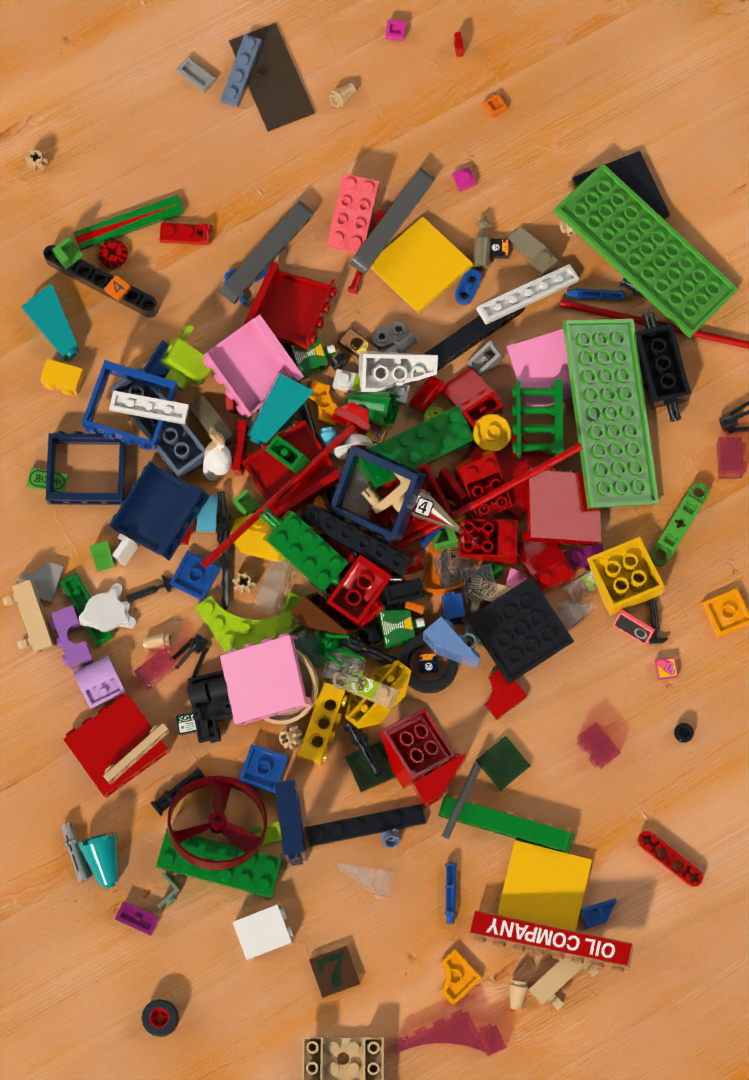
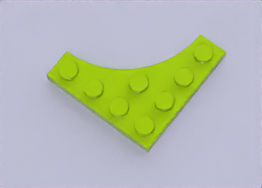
(236, 632)

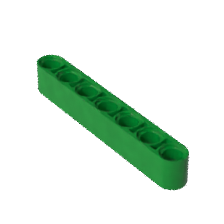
(509, 825)

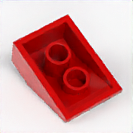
(545, 564)
(359, 590)

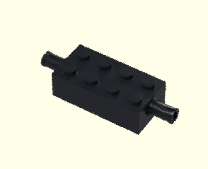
(662, 366)

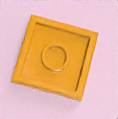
(727, 612)

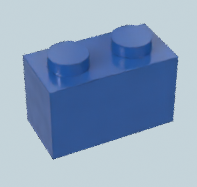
(453, 608)

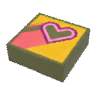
(376, 433)

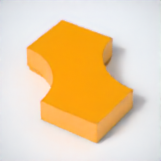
(323, 401)

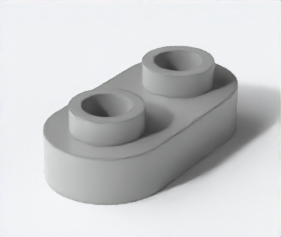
(390, 334)

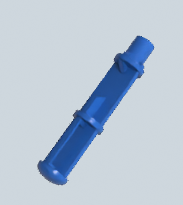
(596, 294)
(450, 892)

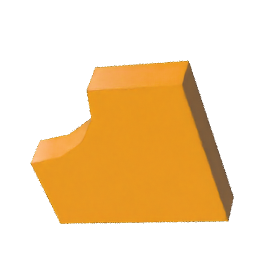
(459, 977)

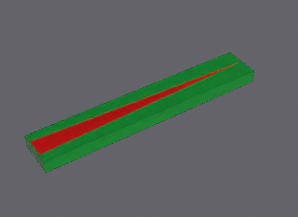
(128, 222)

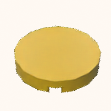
(492, 432)

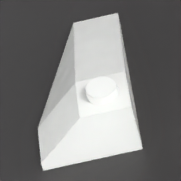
(392, 369)

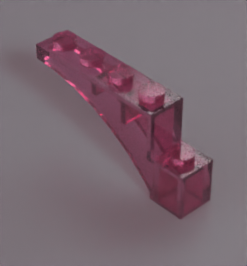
(457, 1031)

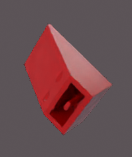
(472, 397)
(478, 477)
(489, 540)
(433, 786)

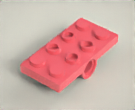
(353, 213)

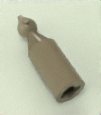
(482, 246)

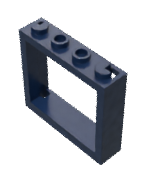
(416, 477)
(70, 498)
(290, 822)

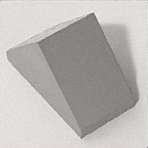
(485, 358)

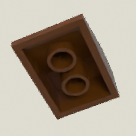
(315, 613)

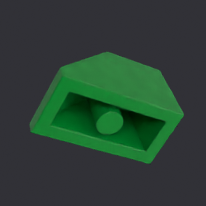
(287, 454)

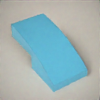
(208, 515)

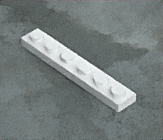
(527, 294)

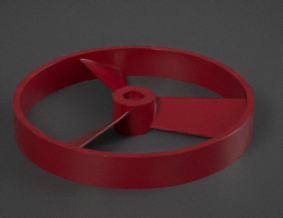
(217, 823)

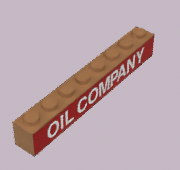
(551, 940)

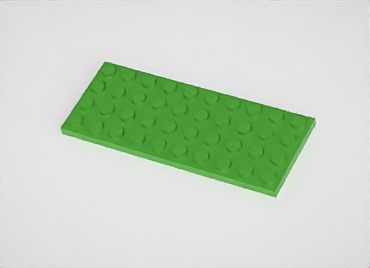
(646, 250)
(610, 413)

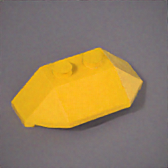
(252, 540)
(367, 713)

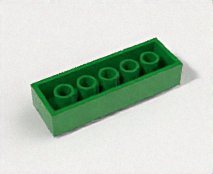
(419, 445)
(254, 877)

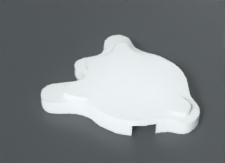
(107, 612)

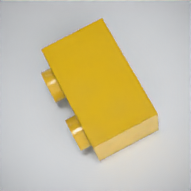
(62, 377)

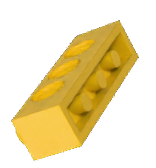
(318, 754)

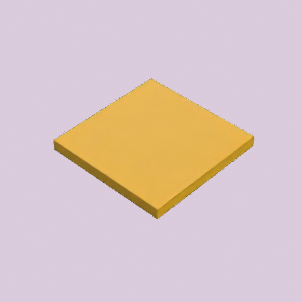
(421, 265)
(544, 886)

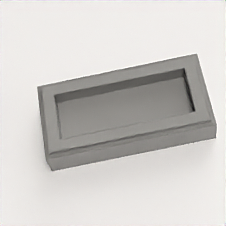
(196, 75)

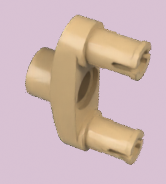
(394, 499)

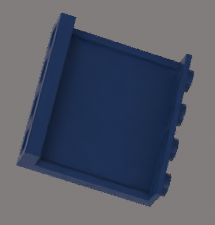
(159, 511)

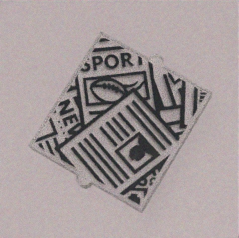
(449, 565)
(478, 583)

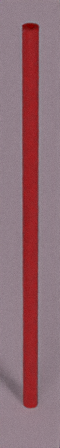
(639, 320)
(492, 494)
(278, 495)

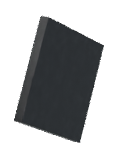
(637, 177)
(520, 630)

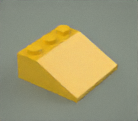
(625, 576)

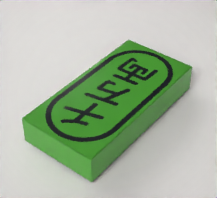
(38, 477)

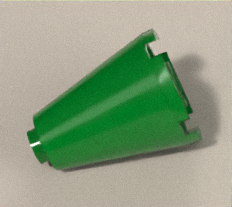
(381, 406)

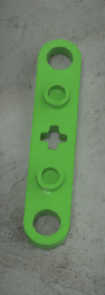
(672, 535)

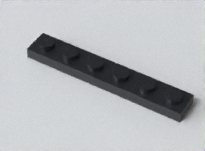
(365, 825)

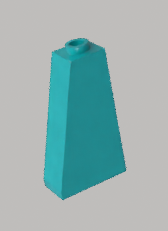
(49, 318)
(278, 406)

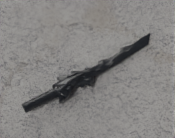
(222, 534)

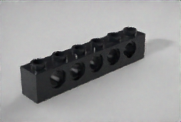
(357, 539)

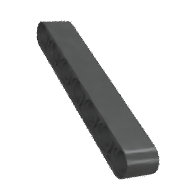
(392, 221)
(266, 252)

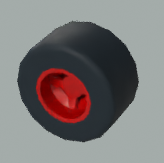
(155, 1013)

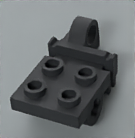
(210, 704)

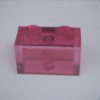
(730, 457)
(156, 668)
(598, 746)

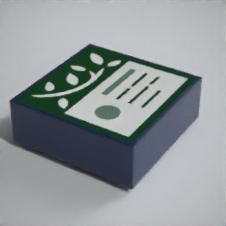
(186, 724)

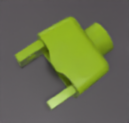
(184, 362)

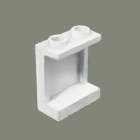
(263, 932)

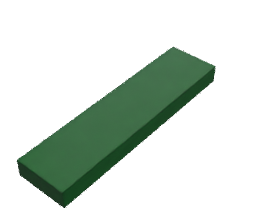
(79, 597)

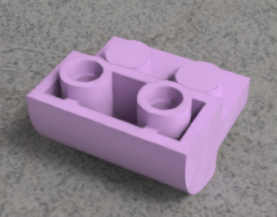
(99, 682)

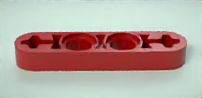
(668, 861)

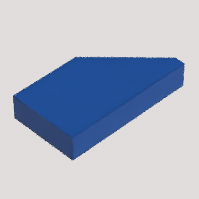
(597, 913)

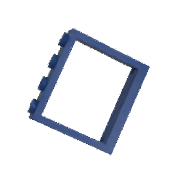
(134, 375)

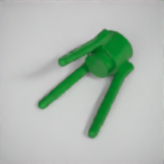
(328, 643)

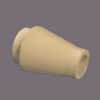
(342, 95)
(158, 641)
(518, 991)

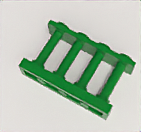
(555, 410)

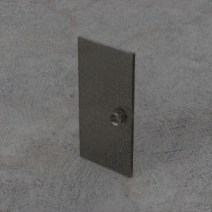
(275, 81)

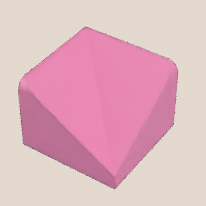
(515, 578)

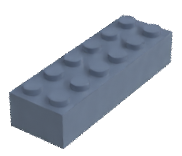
(177, 443)

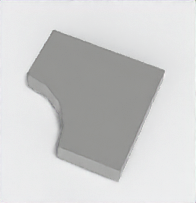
(46, 580)

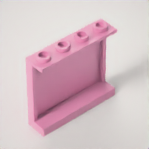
(249, 363)
(539, 364)
(264, 679)

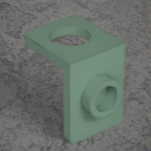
(171, 898)

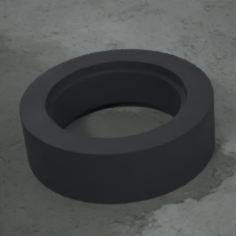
(421, 685)

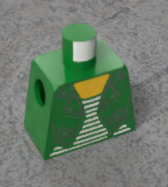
(312, 360)
(398, 627)

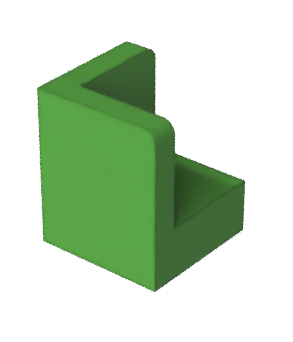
(67, 252)
(245, 503)
(444, 540)
(102, 556)

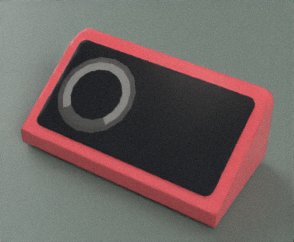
(633, 627)

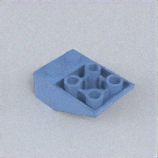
(447, 643)

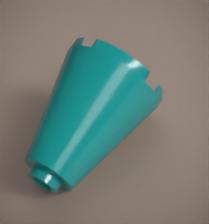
(102, 858)

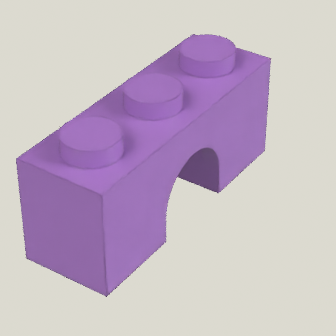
(65, 622)

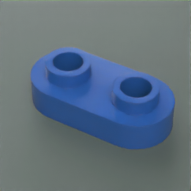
(467, 287)

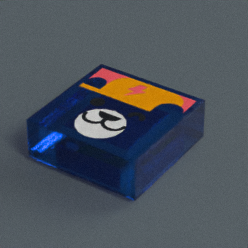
(428, 663)

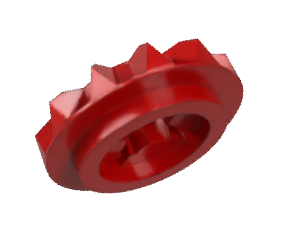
(113, 261)

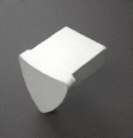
(125, 549)

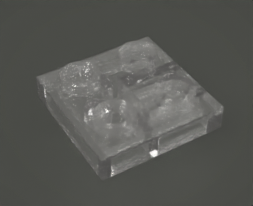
(351, 669)

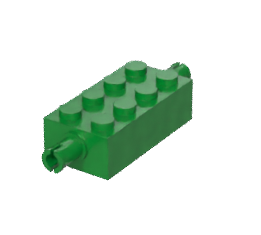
(304, 549)

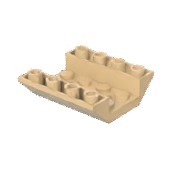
(321, 1060)

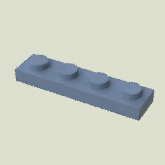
(241, 71)

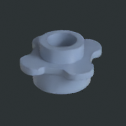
(390, 838)

